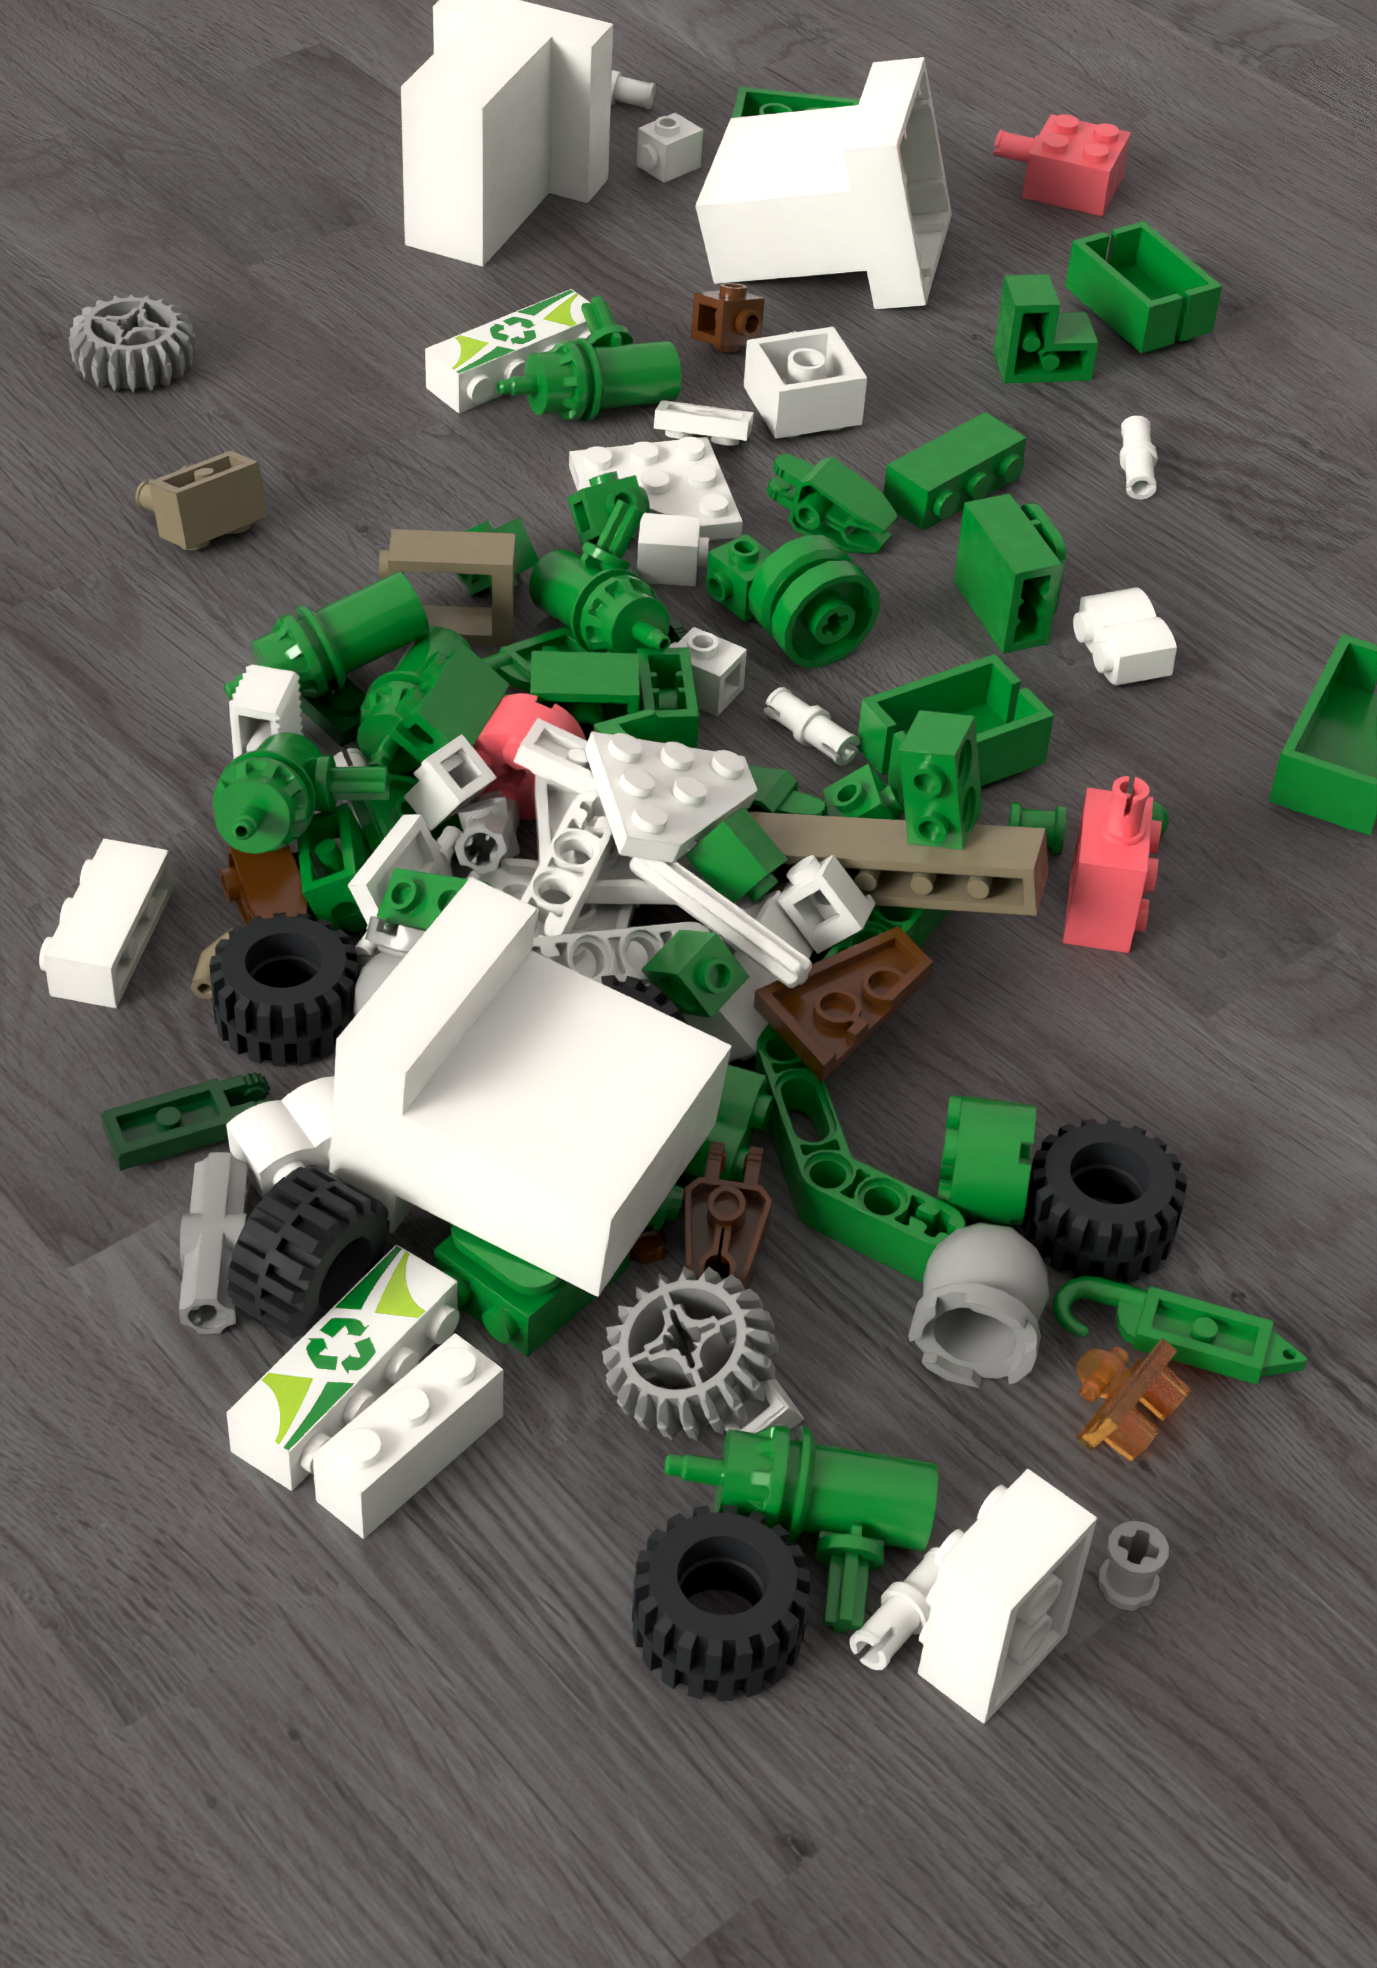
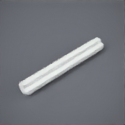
(725, 919)

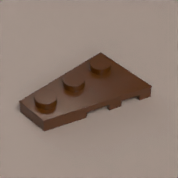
(844, 998)

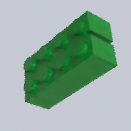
(1332, 750)

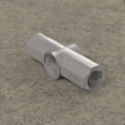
(488, 832)
(209, 1240)

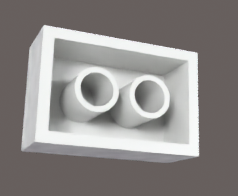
(1004, 1593)

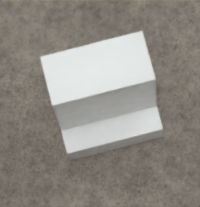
(501, 121)
(834, 191)
(519, 1094)

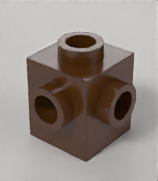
(736, 321)

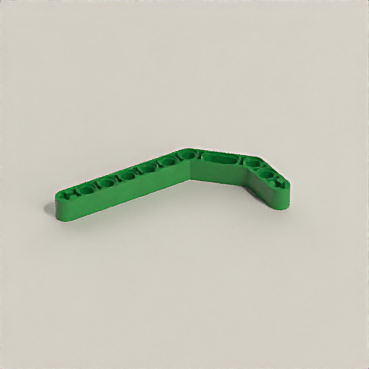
(824, 1181)

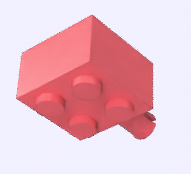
(1069, 162)
(1112, 867)

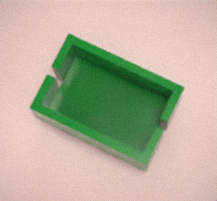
(1144, 287)
(1009, 722)

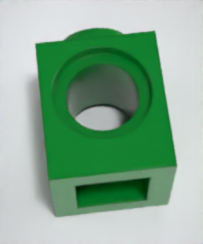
(696, 972)

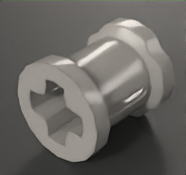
(1134, 1559)

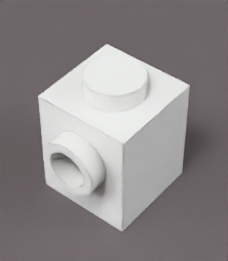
(669, 147)
(671, 549)
(716, 669)

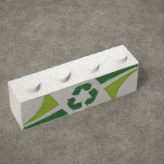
(470, 364)
(343, 1365)

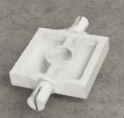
(405, 847)

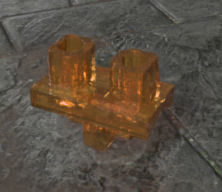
(1146, 1381)

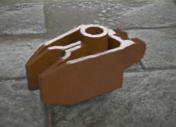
(263, 883)
(727, 1217)

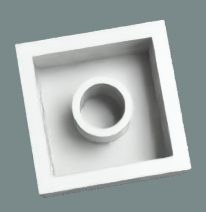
(804, 382)

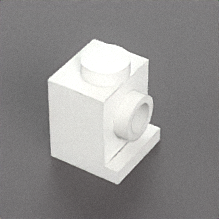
(448, 782)
(824, 902)

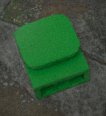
(1010, 570)
(509, 1294)

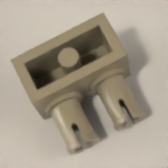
(205, 500)

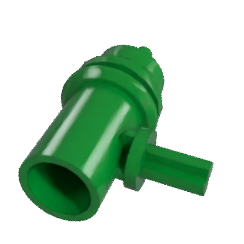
(597, 372)
(598, 595)
(342, 635)
(387, 690)
(272, 792)
(839, 1493)

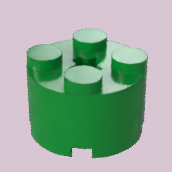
(987, 1158)

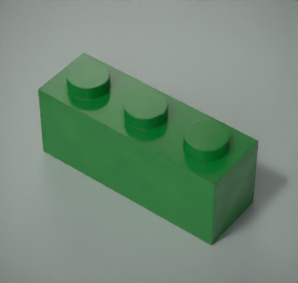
(954, 470)

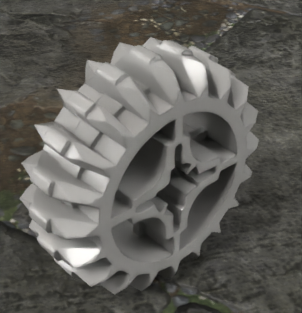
(132, 343)
(728, 1354)

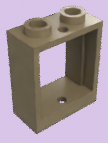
(461, 554)

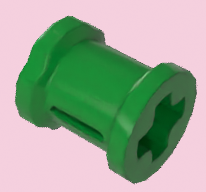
(1053, 821)

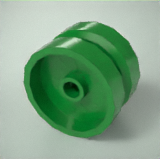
(814, 601)

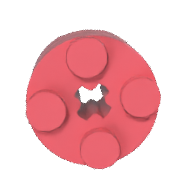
(502, 738)

